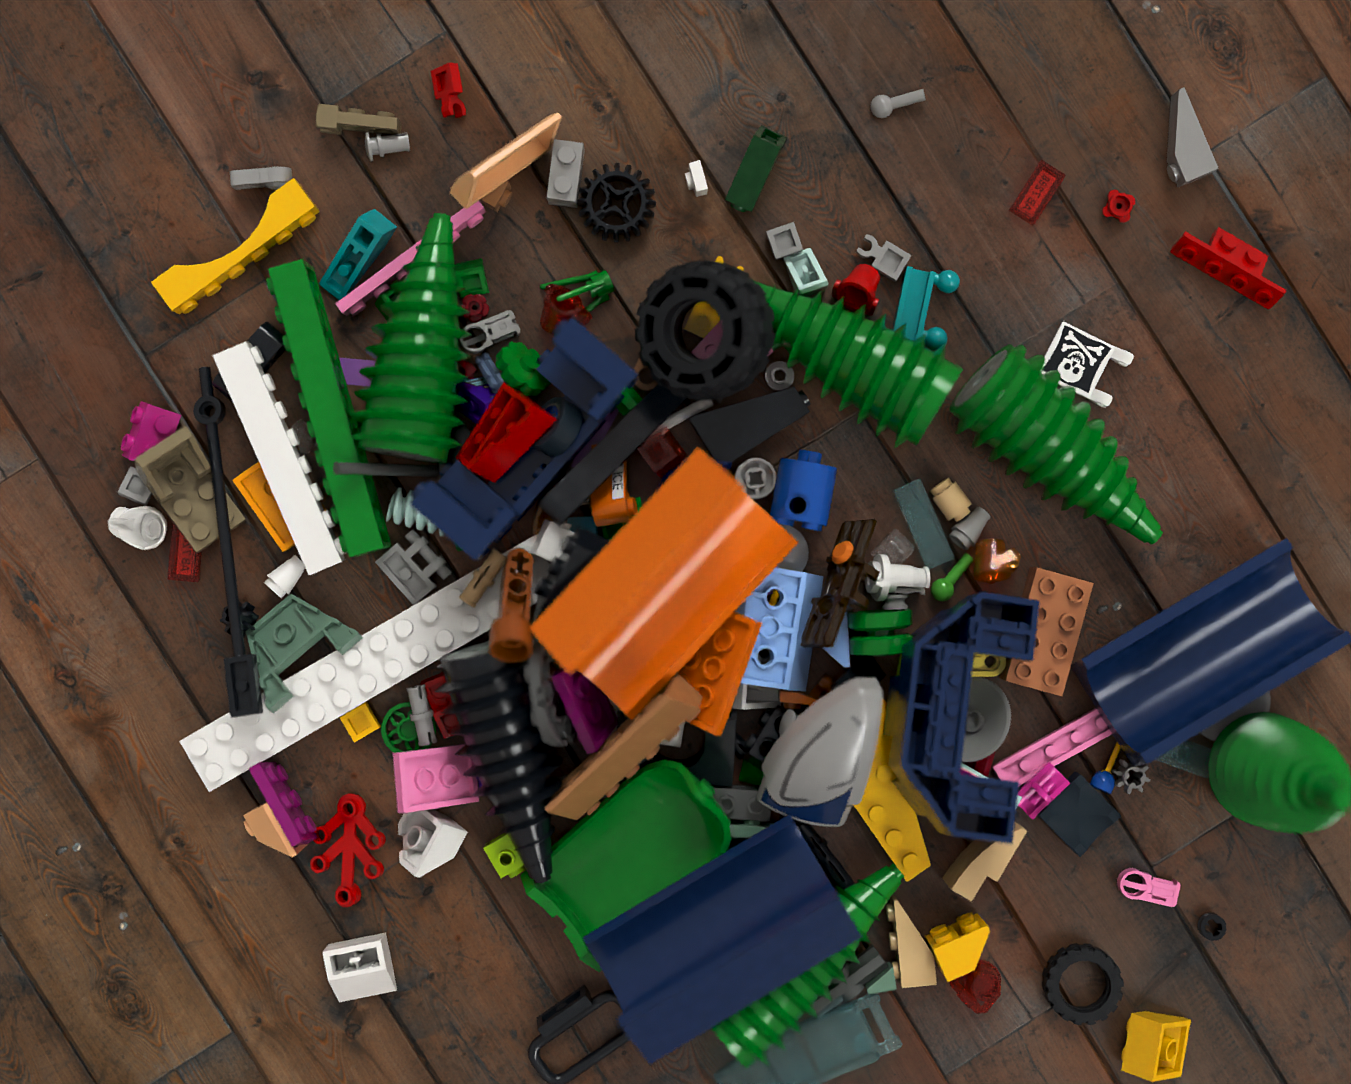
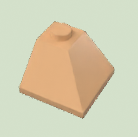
(265, 827)

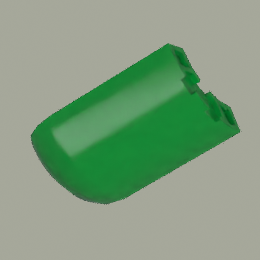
(631, 848)

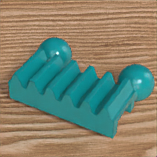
(915, 300)

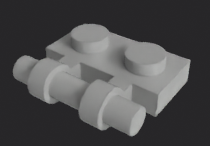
(406, 573)

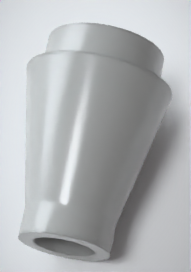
(969, 528)

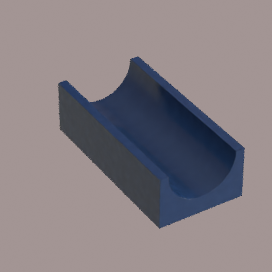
(1207, 656)
(720, 939)

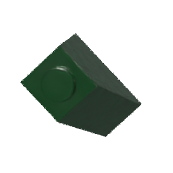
(755, 169)

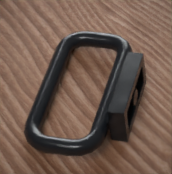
(561, 1018)

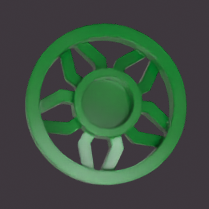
(405, 729)

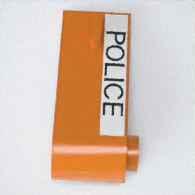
(611, 501)

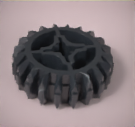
(605, 211)

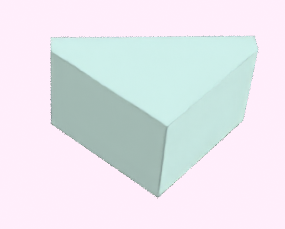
(805, 273)

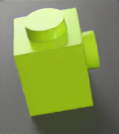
(503, 857)

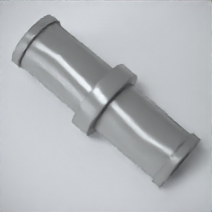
(421, 715)

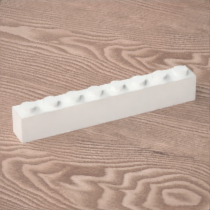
(279, 456)

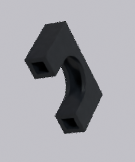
(713, 761)

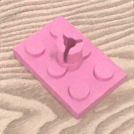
(433, 779)

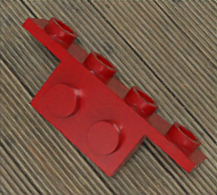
(1231, 263)

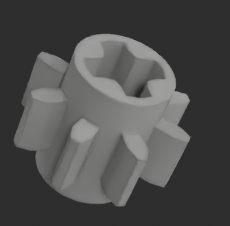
(1123, 775)

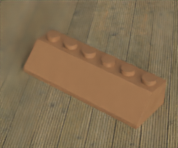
(625, 749)

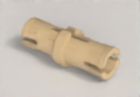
(483, 578)

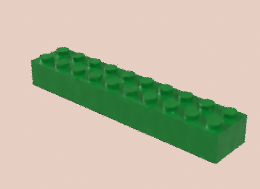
(328, 405)

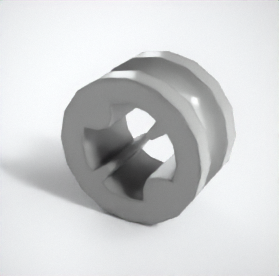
(895, 601)

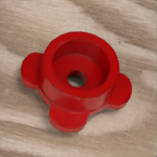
(1126, 202)

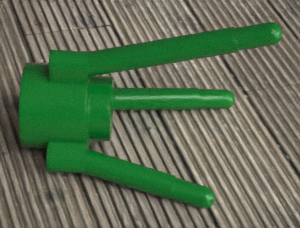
(596, 284)

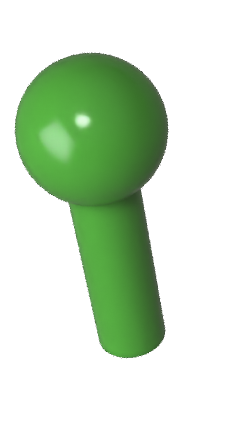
(943, 588)

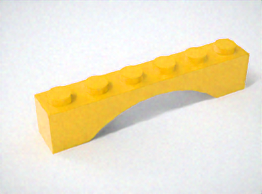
(285, 212)

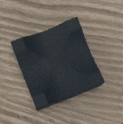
(1079, 814)

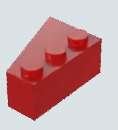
(504, 433)

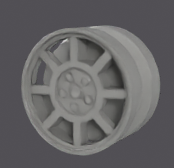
(756, 477)

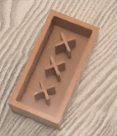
(1058, 629)

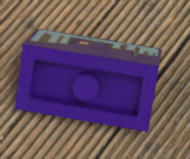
(479, 396)

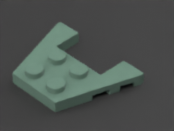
(285, 636)

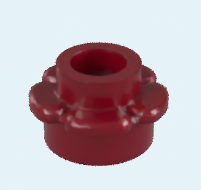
(482, 308)

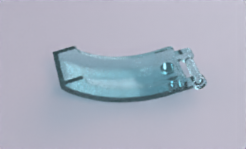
(823, 1051)

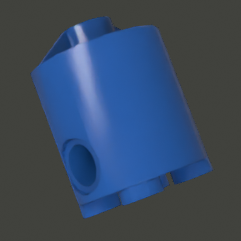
(806, 481)

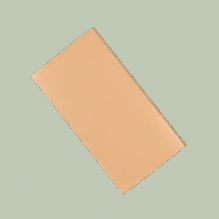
(506, 162)

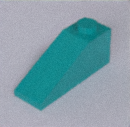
(357, 253)

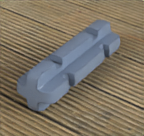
(489, 371)

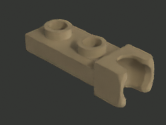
(333, 120)

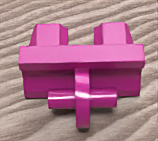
(1041, 790)

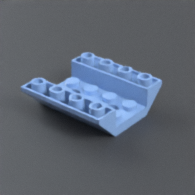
(781, 629)

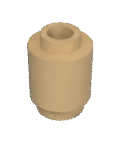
(951, 500)

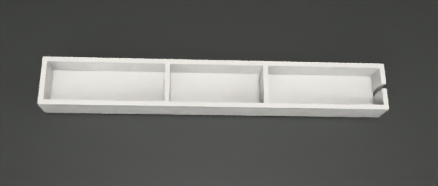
(348, 680)

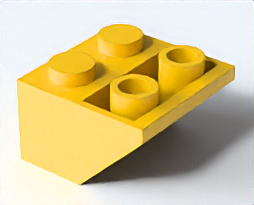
(958, 945)

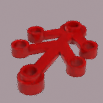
(350, 846)

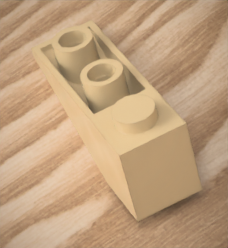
(914, 959)

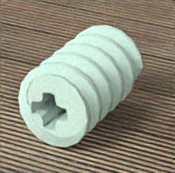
(401, 508)

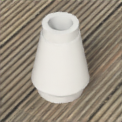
(285, 576)

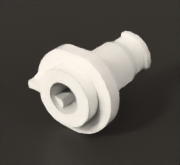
(896, 578)

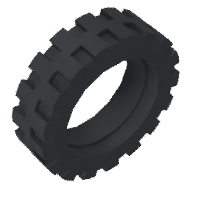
(1092, 1012)

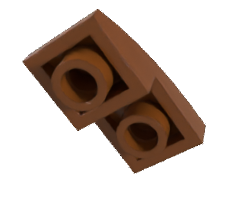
(795, 699)

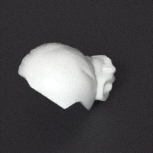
(139, 526)

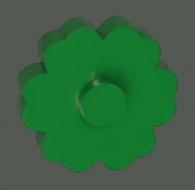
(519, 369)

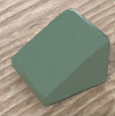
(882, 982)

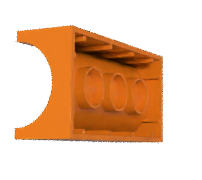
(663, 584)

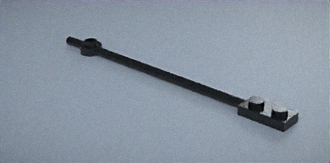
(242, 669)

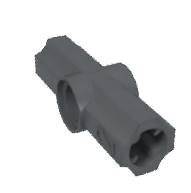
(856, 976)

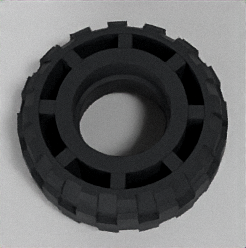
(745, 330)

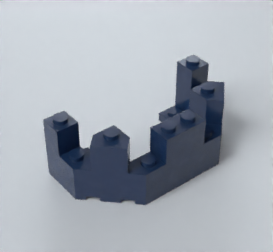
(480, 512)
(931, 707)

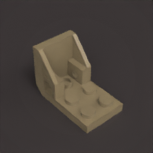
(183, 487)

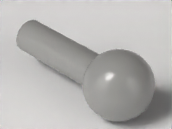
(883, 105)

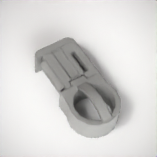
(261, 177)
(494, 330)

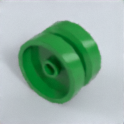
(879, 629)

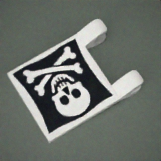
(1082, 361)

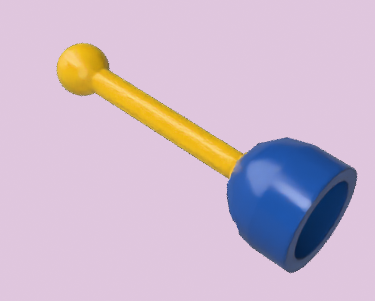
(1103, 779)

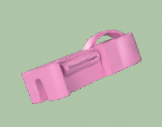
(1152, 888)

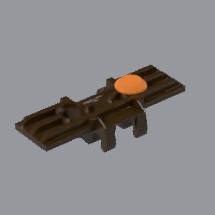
(841, 585)

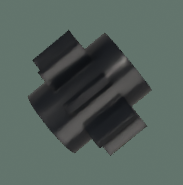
(248, 617)

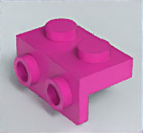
(149, 428)

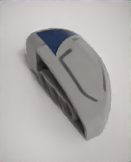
(825, 756)

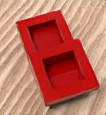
(438, 702)

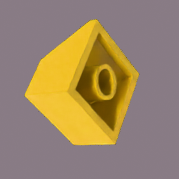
(1155, 1045)

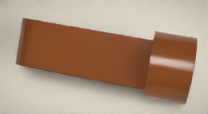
(510, 633)

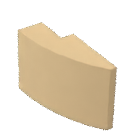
(981, 860)

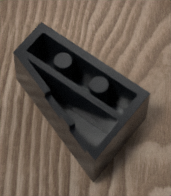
(575, 557)

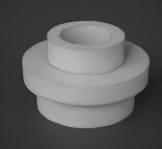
(775, 384)

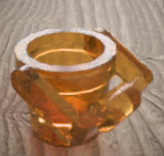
(994, 562)

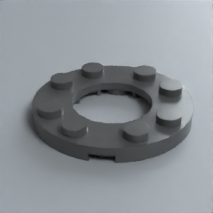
(554, 728)

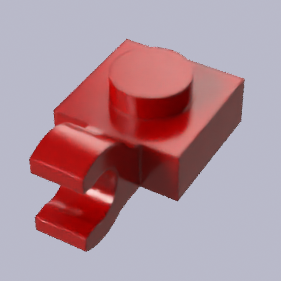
(446, 87)

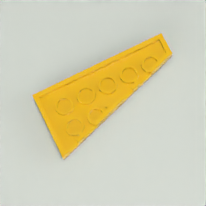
(891, 815)

